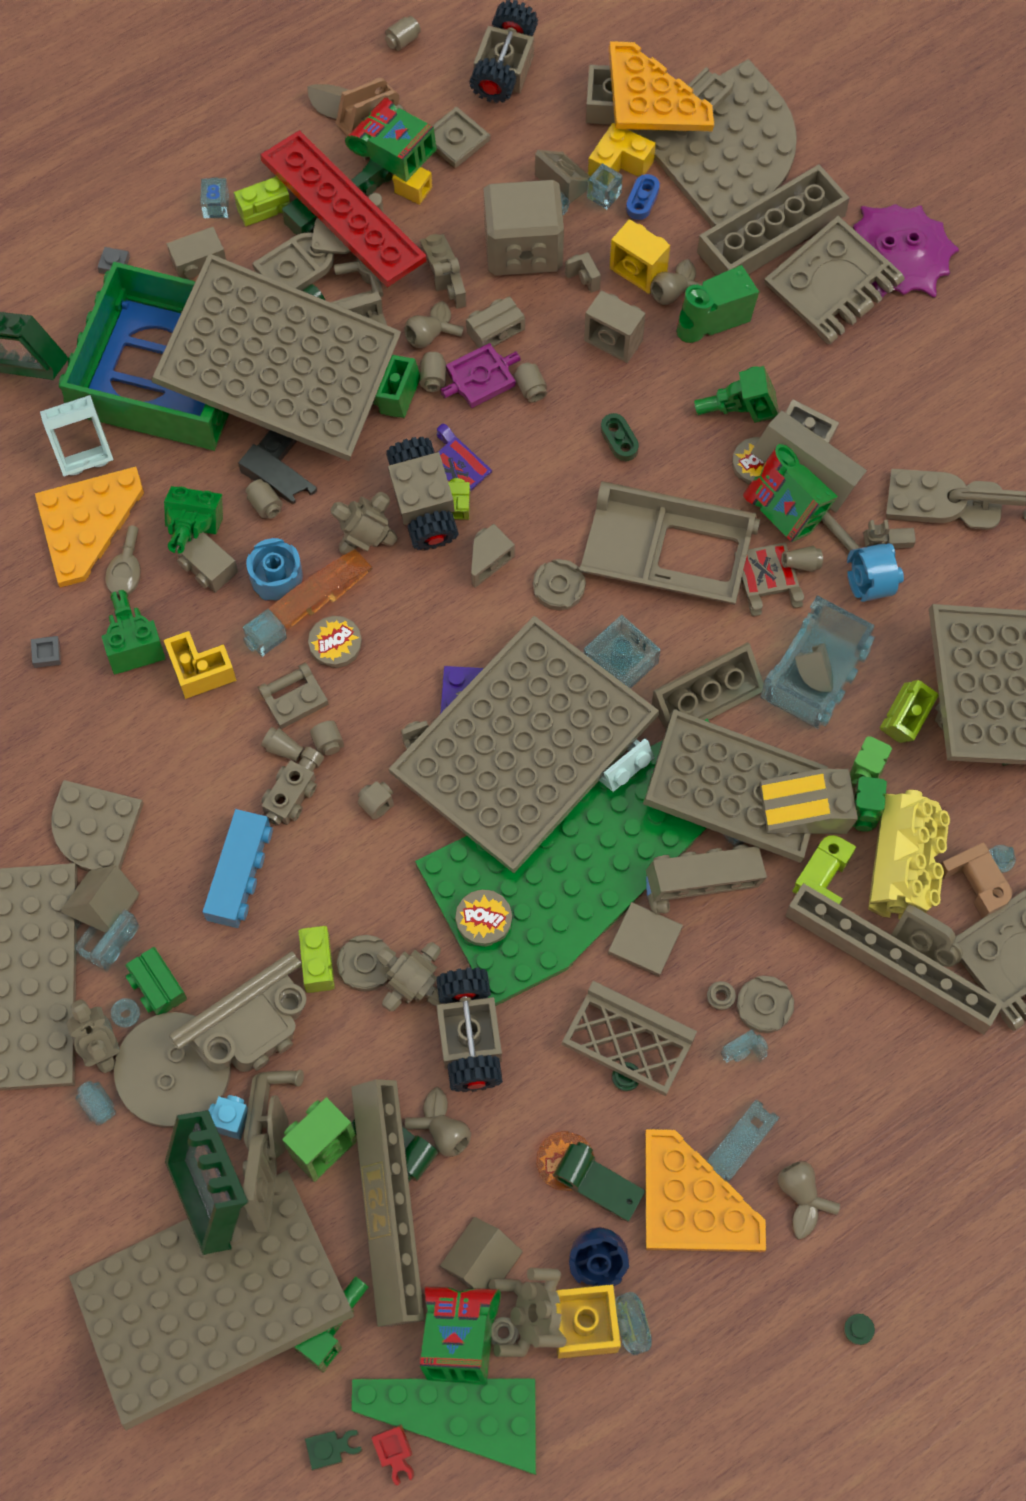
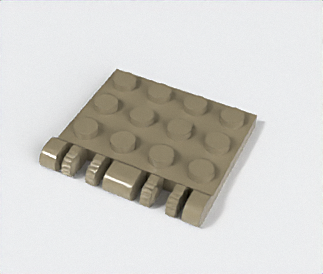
(831, 275)
(997, 957)

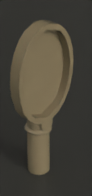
(124, 569)

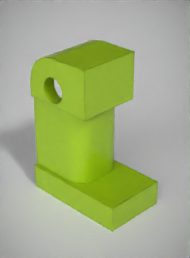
(825, 865)

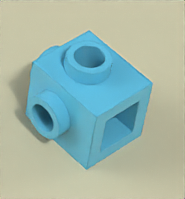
(229, 1116)

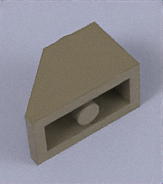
(490, 552)

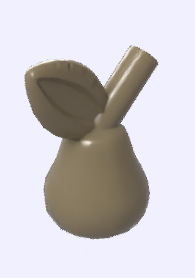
(668, 286)
(422, 330)
(449, 1134)
(800, 1184)

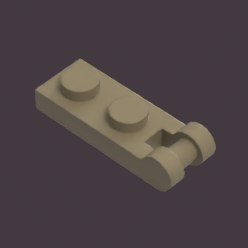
(439, 255)

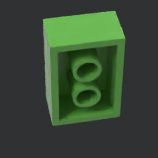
(319, 1138)

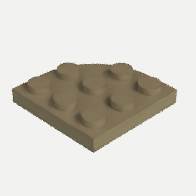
(93, 825)

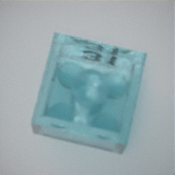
(624, 651)

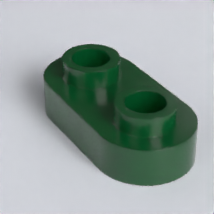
(621, 438)

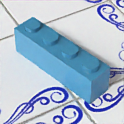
(237, 869)

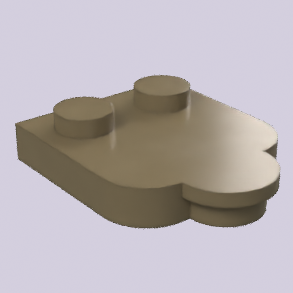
(928, 936)

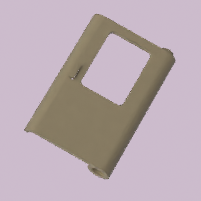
(631, 533)

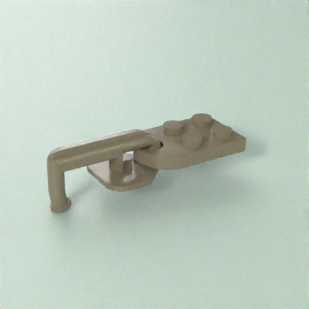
(305, 256)
(945, 497)
(263, 1149)

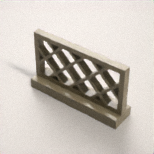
(639, 1016)

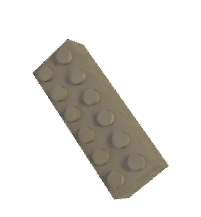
(774, 223)

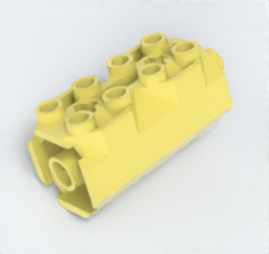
(904, 864)

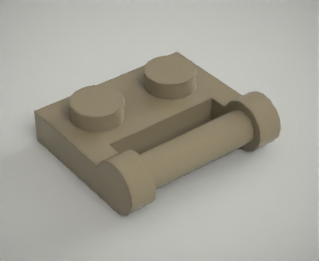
(296, 703)

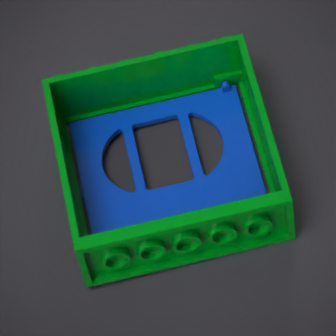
(128, 304)

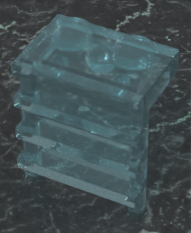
(111, 943)

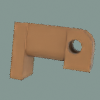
(361, 101)
(983, 875)

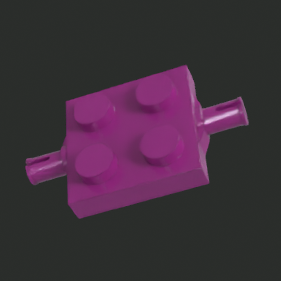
(480, 375)

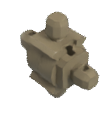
(364, 523)
(410, 976)
(93, 1036)

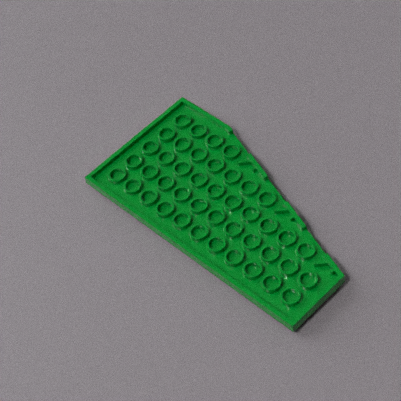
(566, 888)

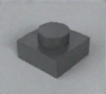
(112, 255)
(45, 651)

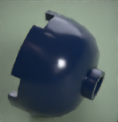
(599, 1257)

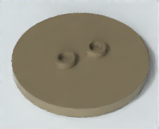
(161, 1080)

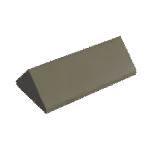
(820, 457)
(711, 687)

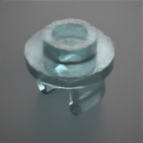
(1004, 857)

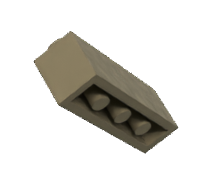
(705, 873)

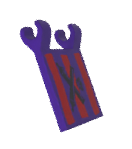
(460, 460)

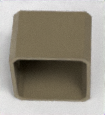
(523, 227)

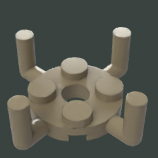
(534, 1312)

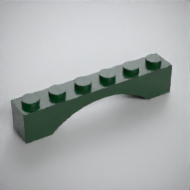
(302, 220)

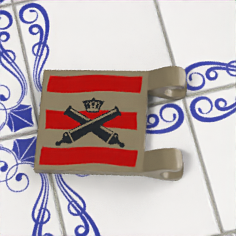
(766, 576)

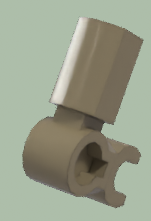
(883, 535)

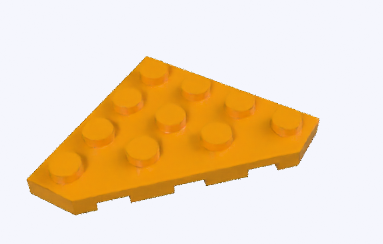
(650, 97)
(84, 518)
(692, 1204)

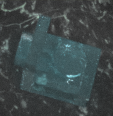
(739, 1048)

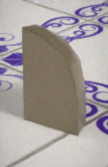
(326, 98)
(816, 668)

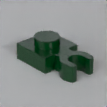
(326, 1449)

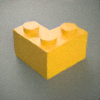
(623, 151)
(197, 670)

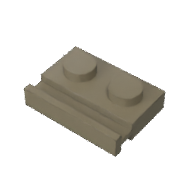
(711, 87)

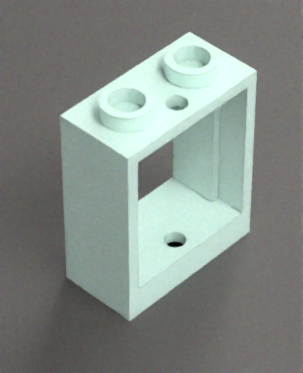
(68, 414)

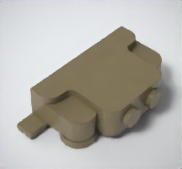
(249, 1021)

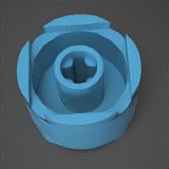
(274, 568)
(874, 572)

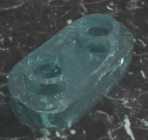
(633, 1323)

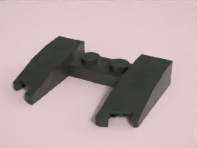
(265, 463)

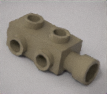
(292, 791)

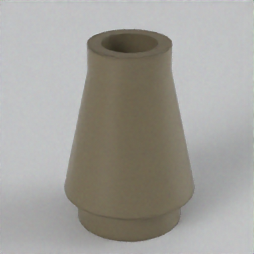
(804, 559)
(281, 744)

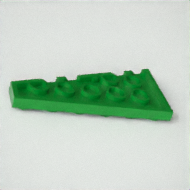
(479, 1418)

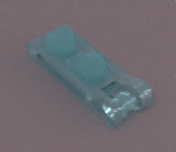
(742, 1141)

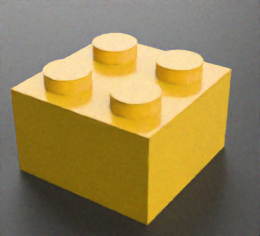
(638, 255)
(588, 1321)

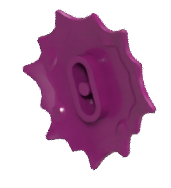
(910, 243)

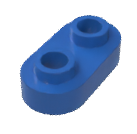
(641, 198)

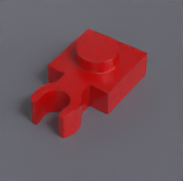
(393, 1449)

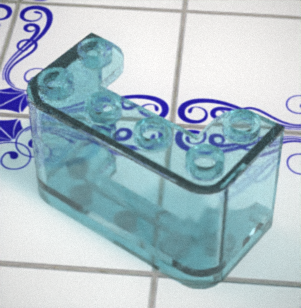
(847, 643)

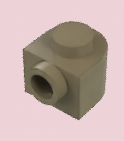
(326, 738)
(376, 799)

